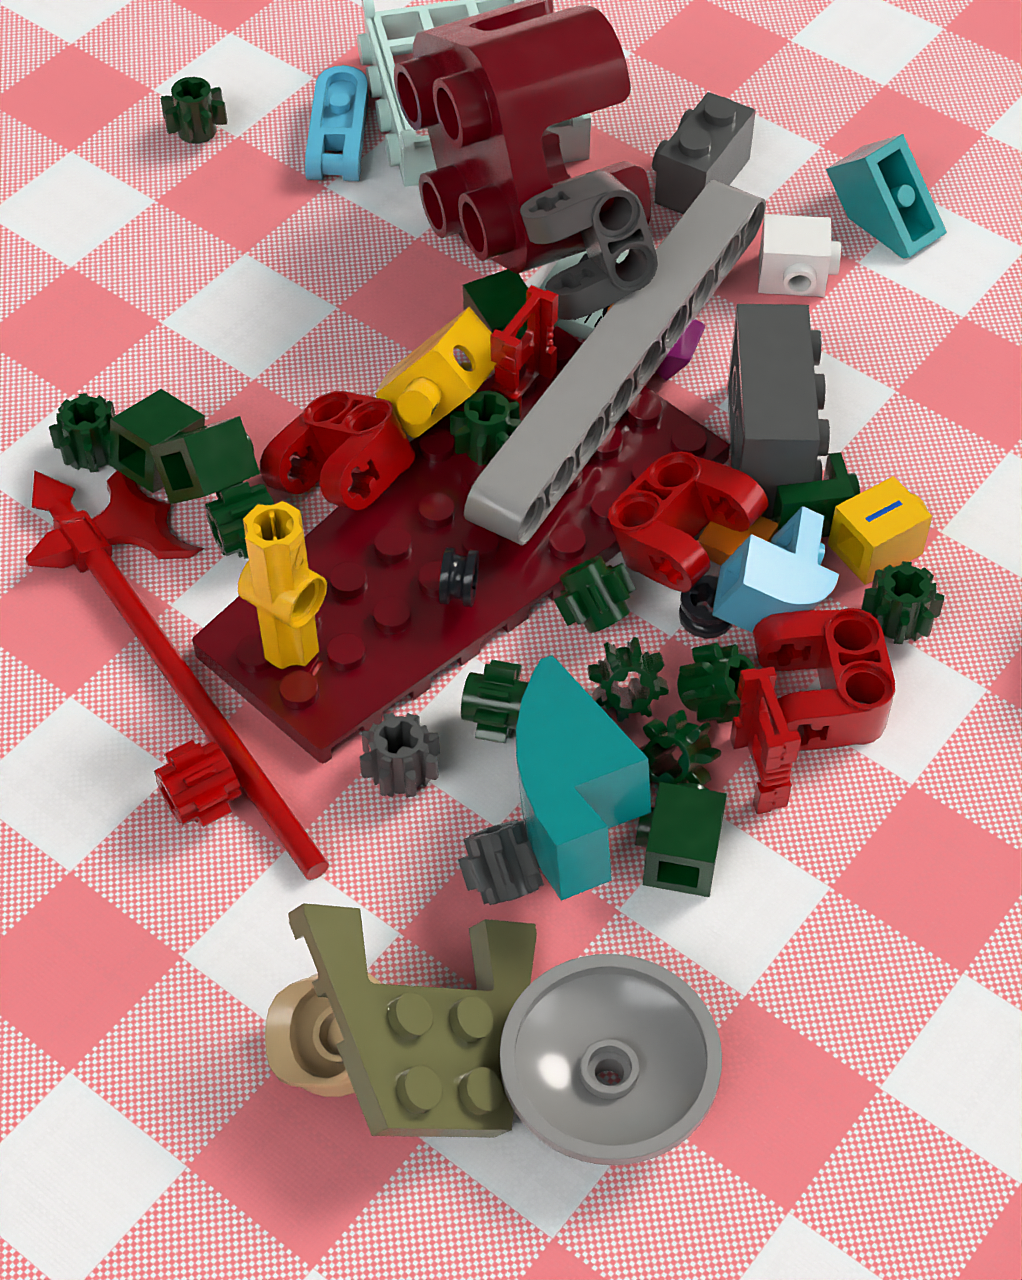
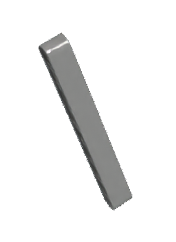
(613, 366)

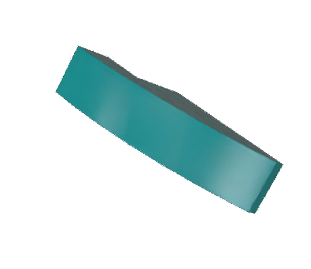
(574, 779)

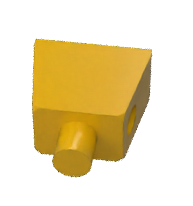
(431, 381)

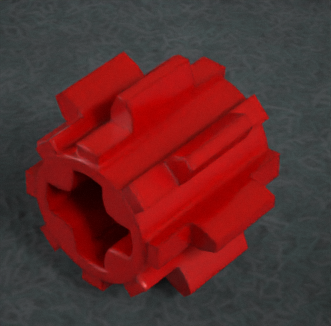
(197, 783)

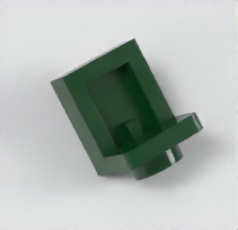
(817, 495)

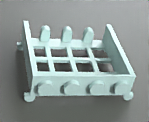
(393, 34)

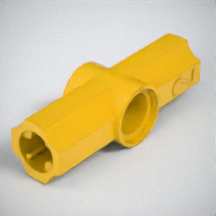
(281, 584)

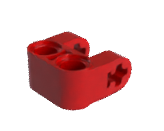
(342, 443)
(671, 505)
(851, 667)

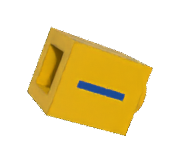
(879, 529)

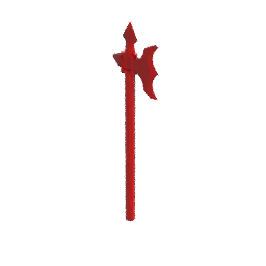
(143, 522)

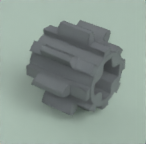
(400, 755)
(501, 863)

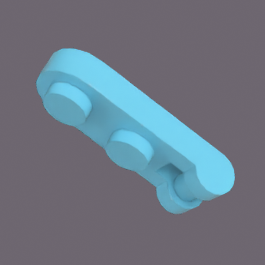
(337, 124)

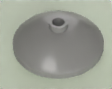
(618, 1019)

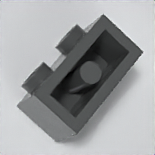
(708, 146)

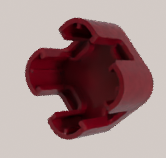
(488, 97)

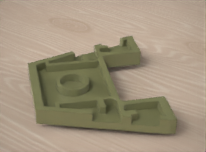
(420, 1053)

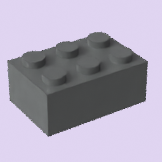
(776, 397)

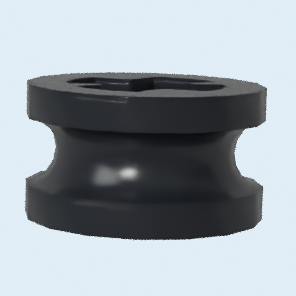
(459, 577)
(698, 619)

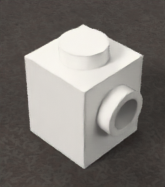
(797, 255)

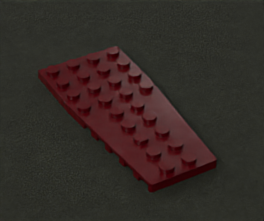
(383, 564)

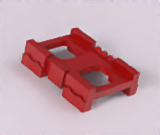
(534, 348)
(770, 749)

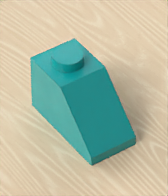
(888, 196)

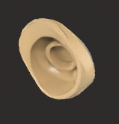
(303, 1040)

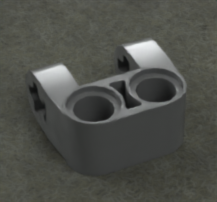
(575, 209)

